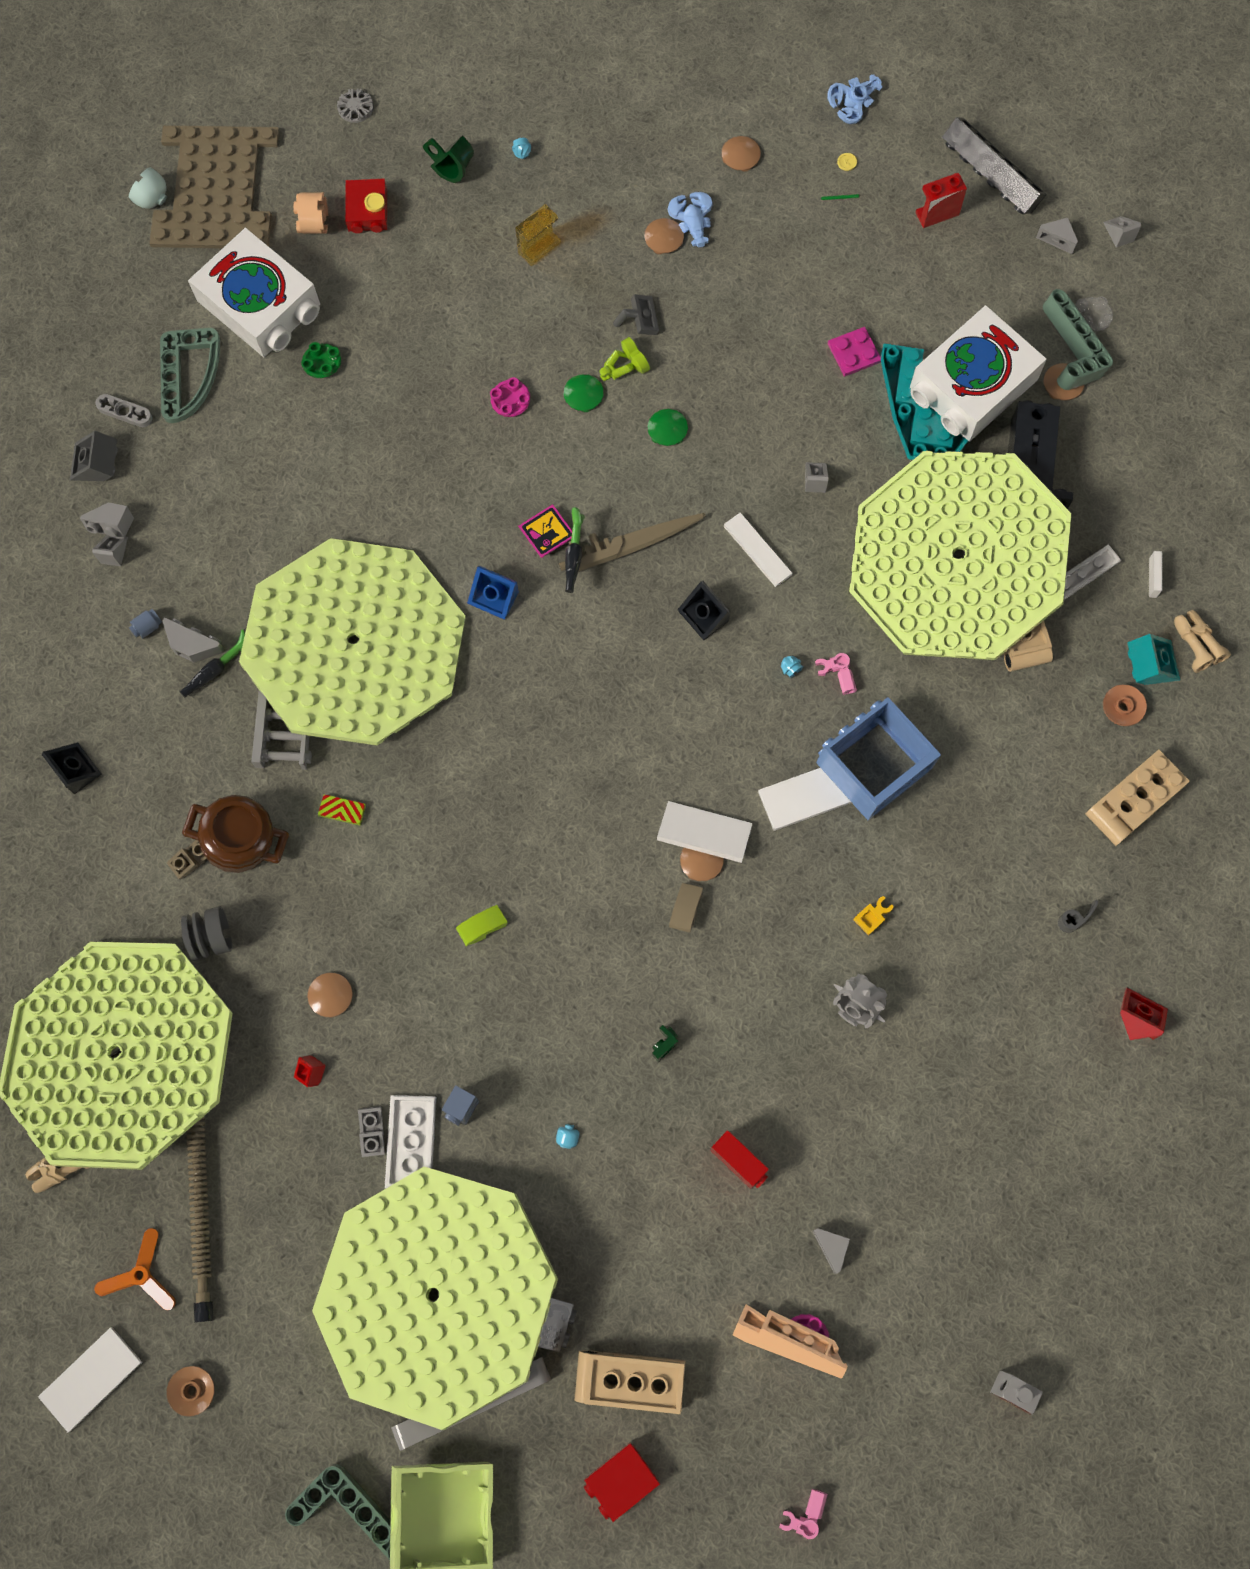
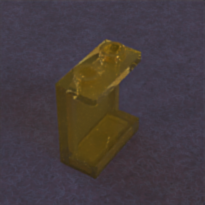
(536, 235)

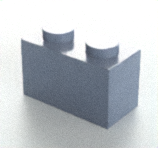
(459, 1106)

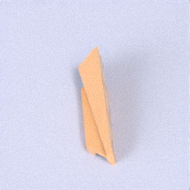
(790, 1340)

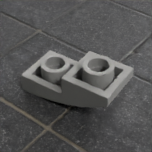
(371, 1131)

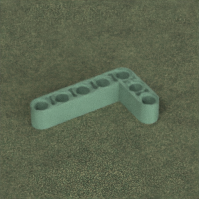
(1091, 354)
(353, 1508)

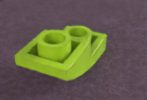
(481, 924)

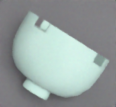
(149, 189)

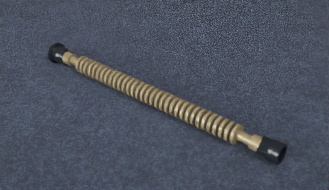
(203, 1307)

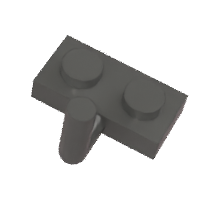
(644, 315)

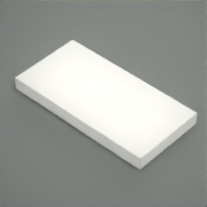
(801, 798)
(704, 831)
(409, 1136)
(90, 1379)

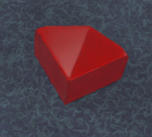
(309, 1071)

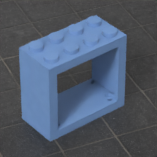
(902, 732)

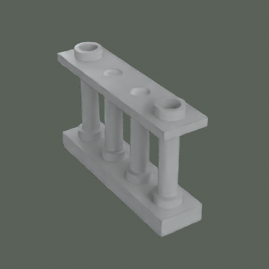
(263, 734)

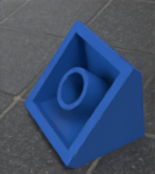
(492, 592)

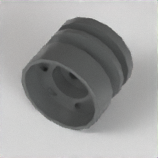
(201, 934)

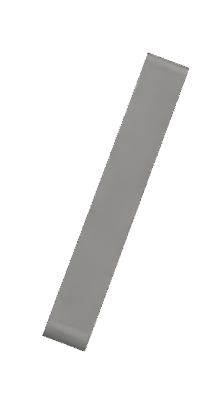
(412, 1432)

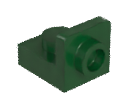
(663, 1047)

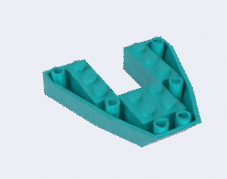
(917, 426)

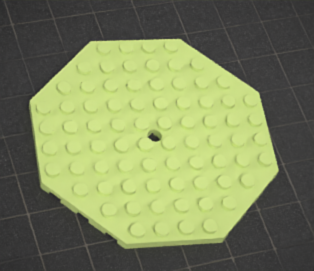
(1011, 565)
(341, 689)
(126, 1108)
(446, 1354)

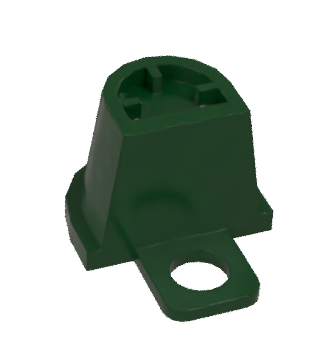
(451, 162)

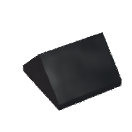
(704, 611)
(72, 766)

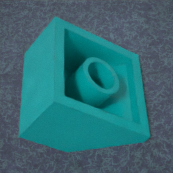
(1153, 660)

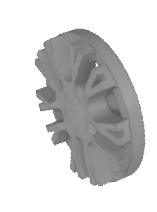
(355, 105)

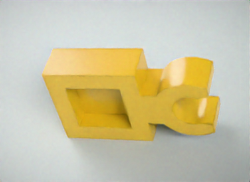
(871, 918)

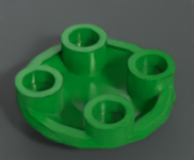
(321, 360)
(583, 392)
(667, 427)

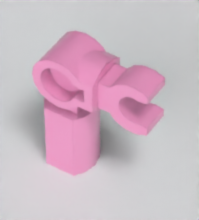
(839, 663)
(808, 1526)

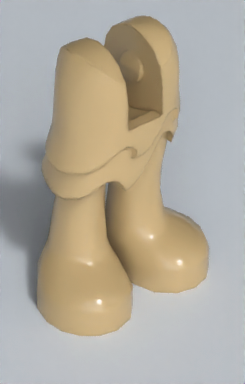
(1199, 631)
(51, 1175)

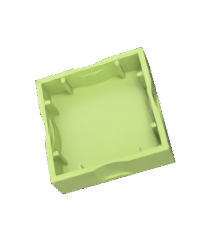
(441, 1516)

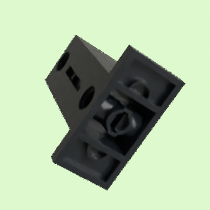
(1035, 442)

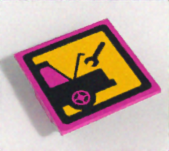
(546, 531)

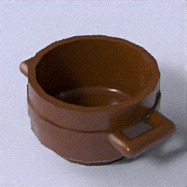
(235, 833)

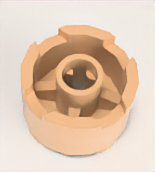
(311, 212)

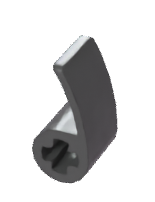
(1077, 918)

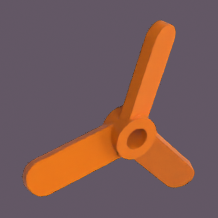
(130, 1278)

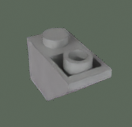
(109, 520)

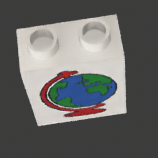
(255, 293)
(976, 374)

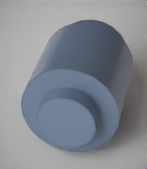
(145, 623)

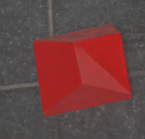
(1142, 1016)

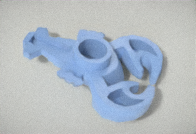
(853, 97)
(693, 216)

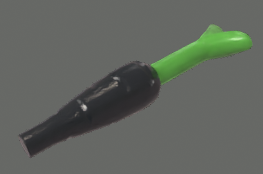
(573, 551)
(212, 668)

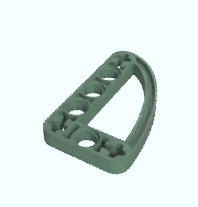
(178, 344)

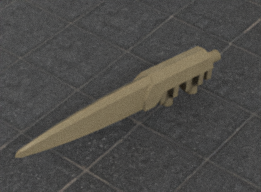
(623, 545)

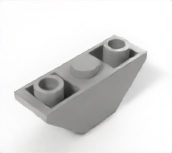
(190, 642)

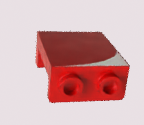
(942, 201)

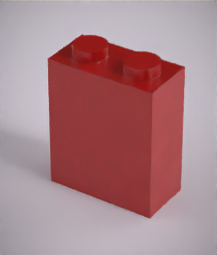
(356, 214)
(740, 1160)
(620, 1482)

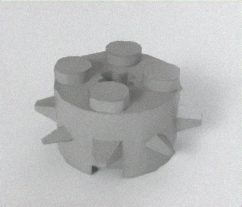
(860, 1001)

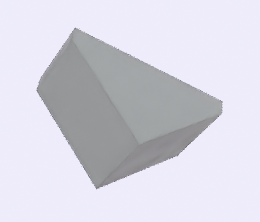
(1122, 230)
(1058, 234)
(816, 477)
(110, 550)
(833, 1247)

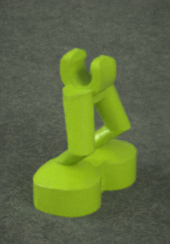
(630, 352)

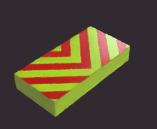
(341, 810)

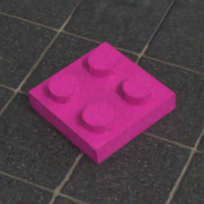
(854, 351)

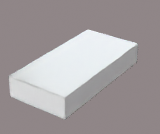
(1155, 574)

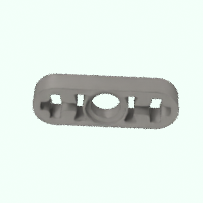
(119, 404)

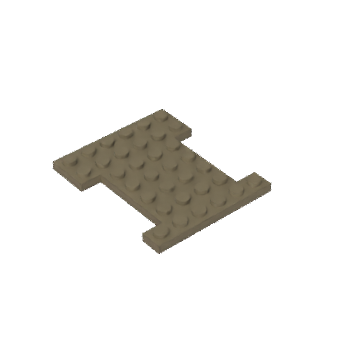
(213, 187)

